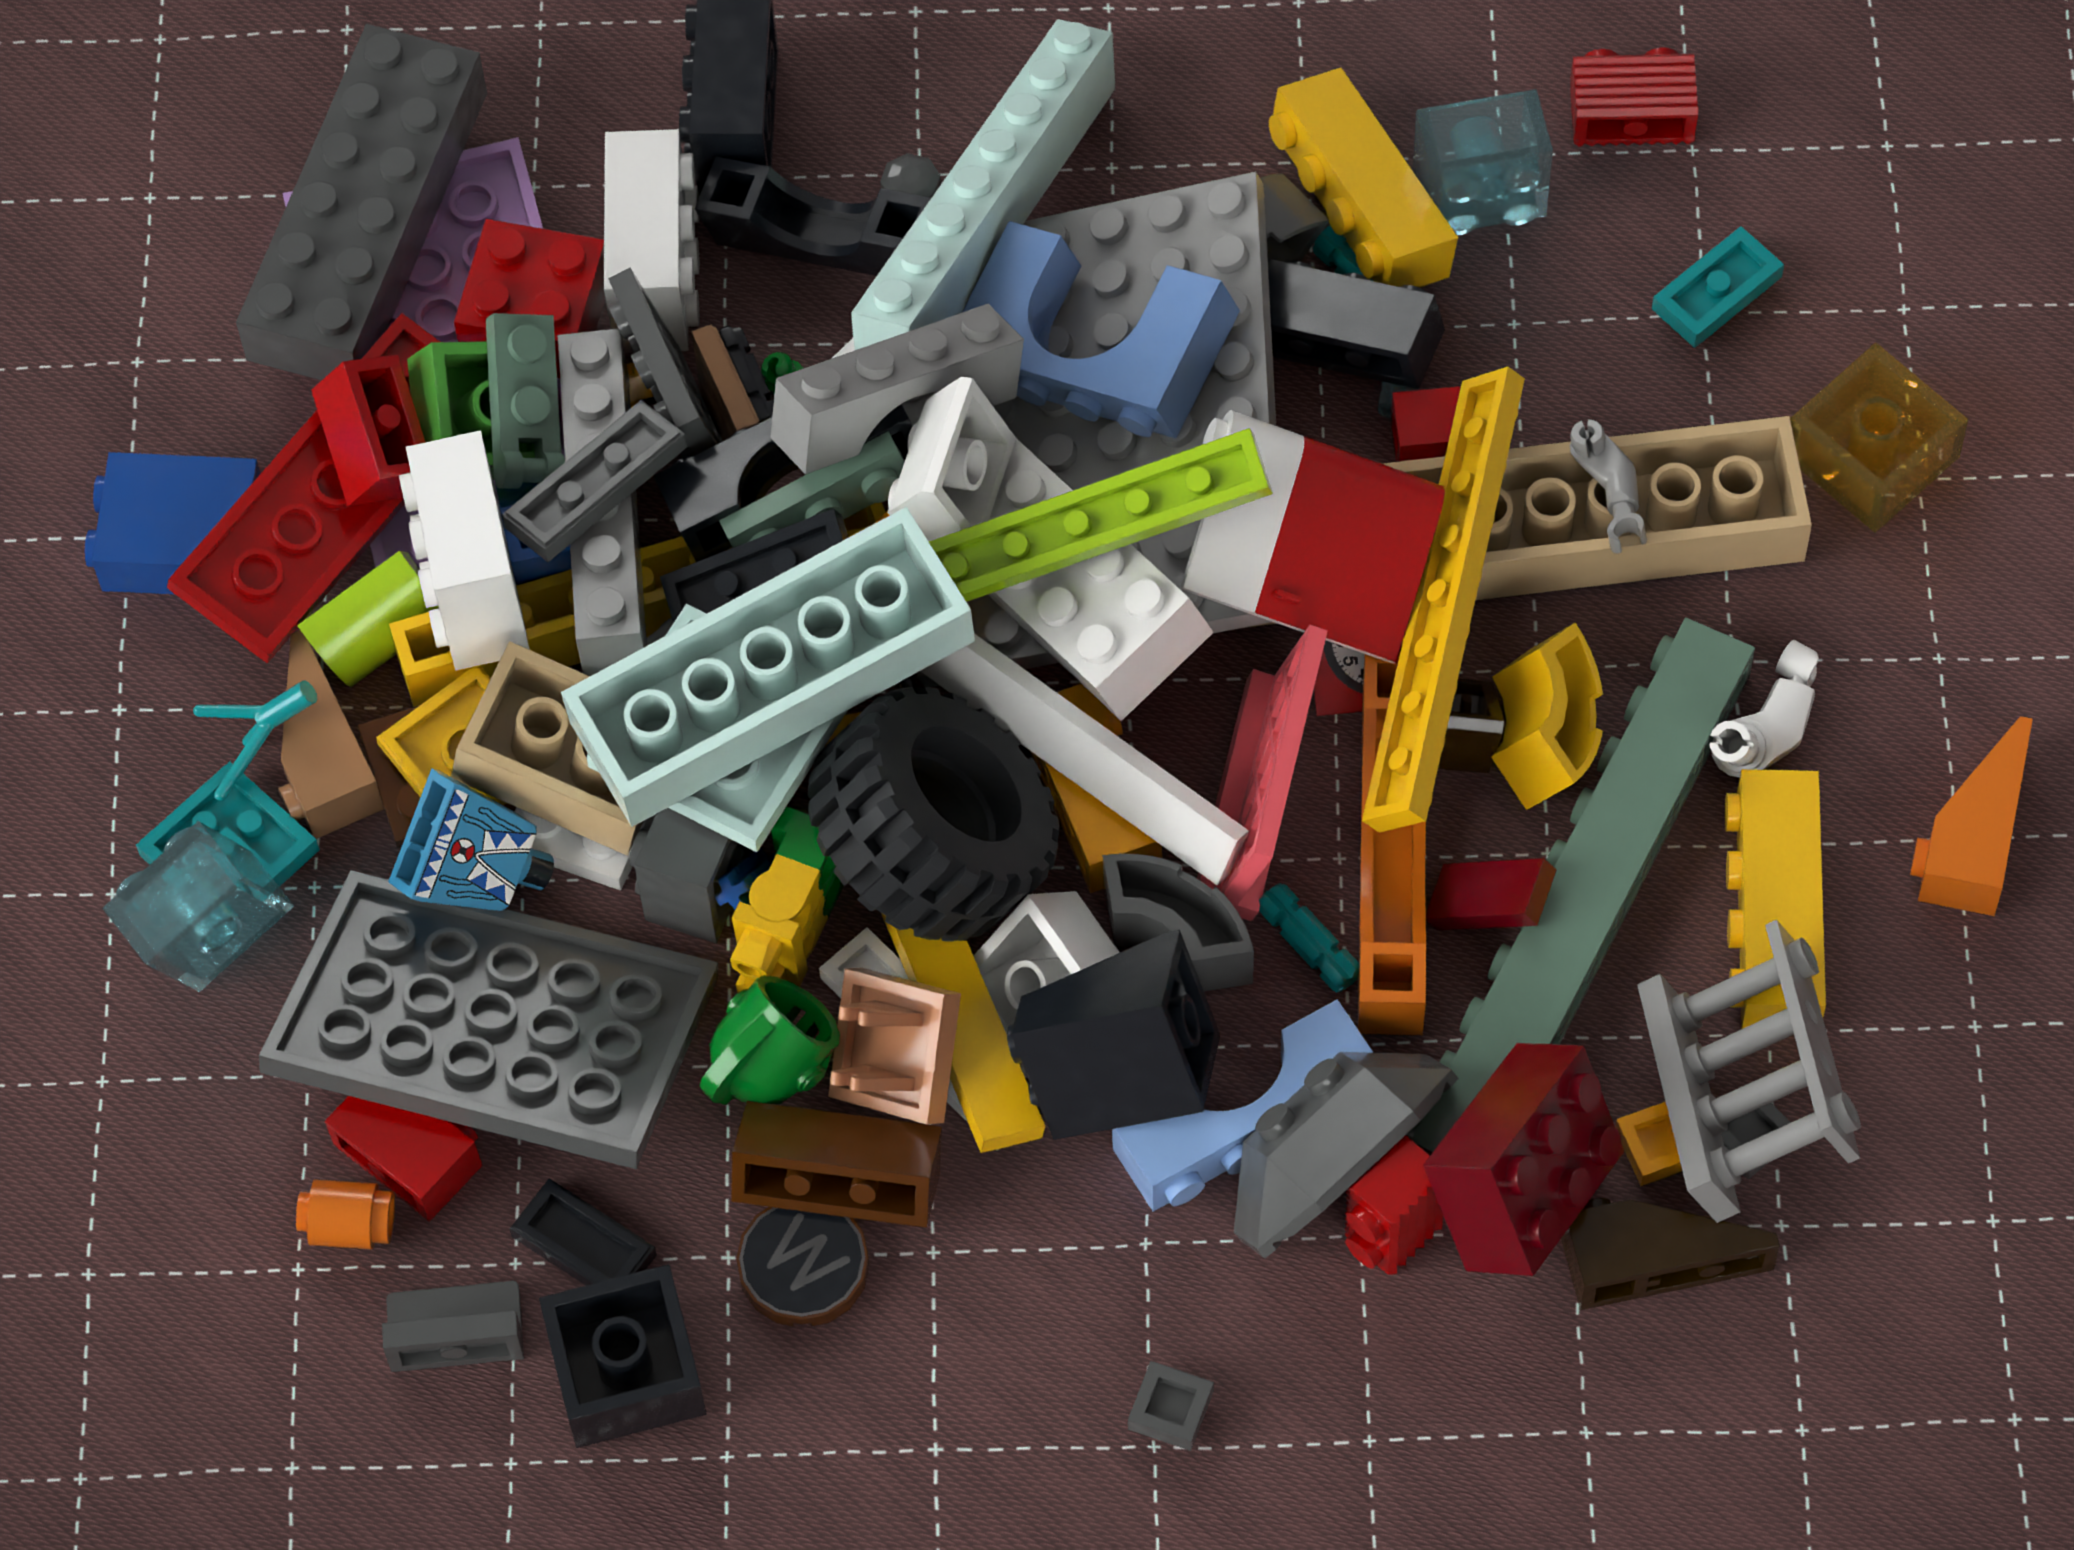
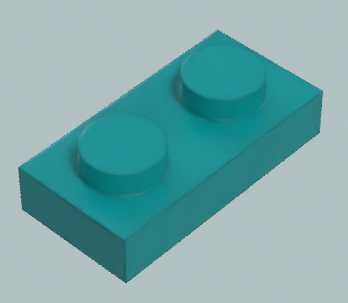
(1717, 286)

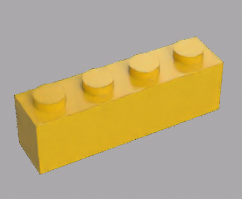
(1362, 181)
(1775, 875)

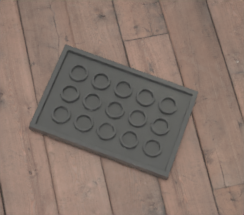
(491, 1020)

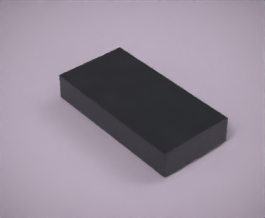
(579, 1237)

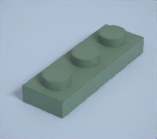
(842, 486)

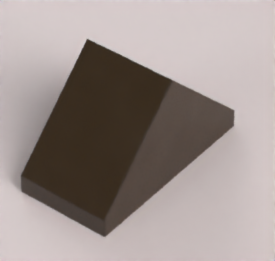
(1472, 728)

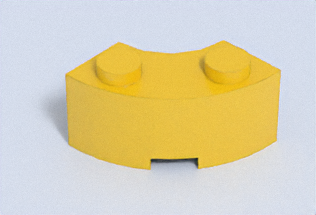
(1549, 716)

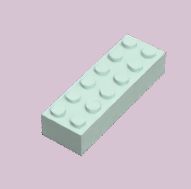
(769, 666)

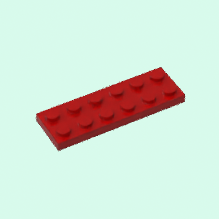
(288, 533)

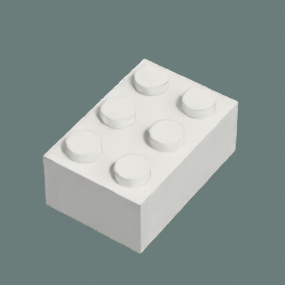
(652, 224)
(465, 550)

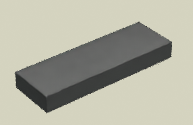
(594, 481)

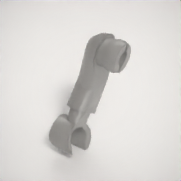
(1615, 474)

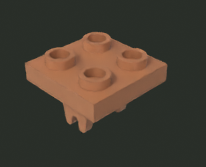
(894, 1045)

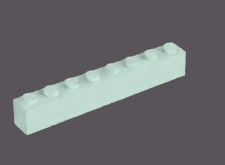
(991, 184)

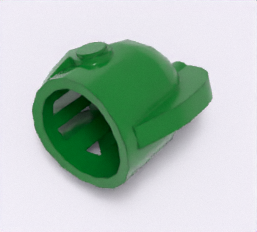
(760, 1051)

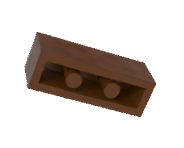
(836, 1164)

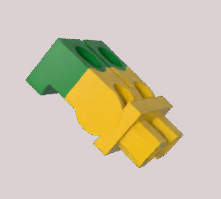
(785, 905)

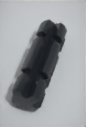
(748, 371)

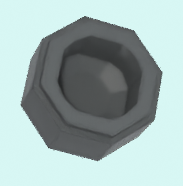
(911, 175)

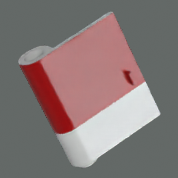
(1325, 550)

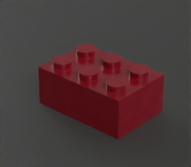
(1524, 1158)

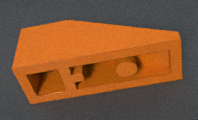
(1973, 831)

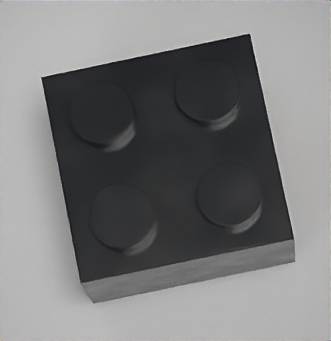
(622, 1356)

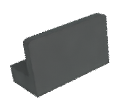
(453, 1326)

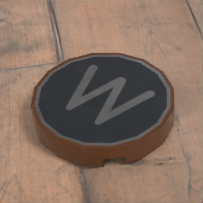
(802, 1265)

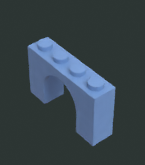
(1142, 381)

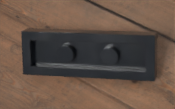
(742, 568)

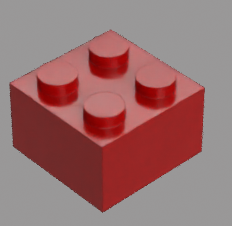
(534, 274)

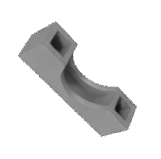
(835, 404)

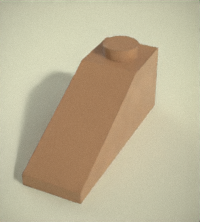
(321, 757)

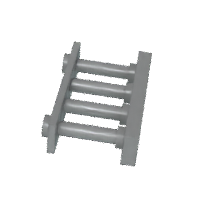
(1688, 1066)

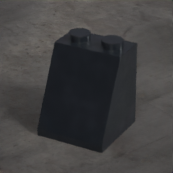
(1118, 1041)

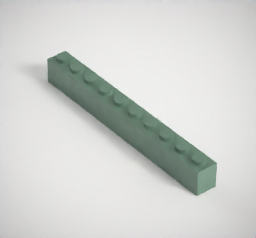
(1602, 863)

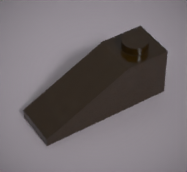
(1650, 1250)

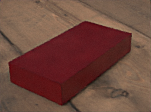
(1490, 894)

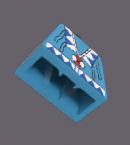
(467, 849)

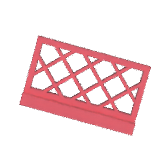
(1263, 765)

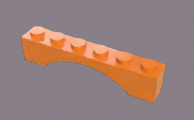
(1390, 893)

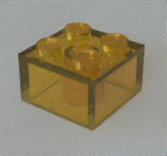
(1877, 437)

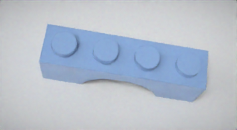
(1180, 1154)

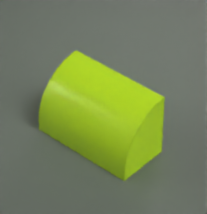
(354, 626)

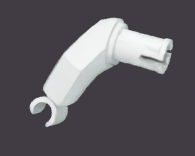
(1778, 728)

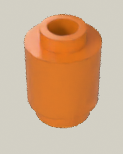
(346, 1214)

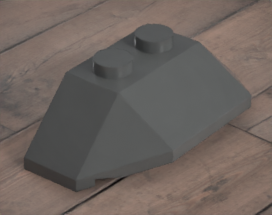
(1328, 1138)

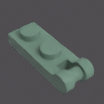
(523, 397)

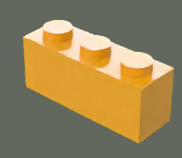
(1086, 821)

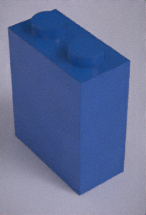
(157, 514)

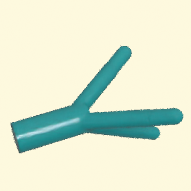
(266, 717)

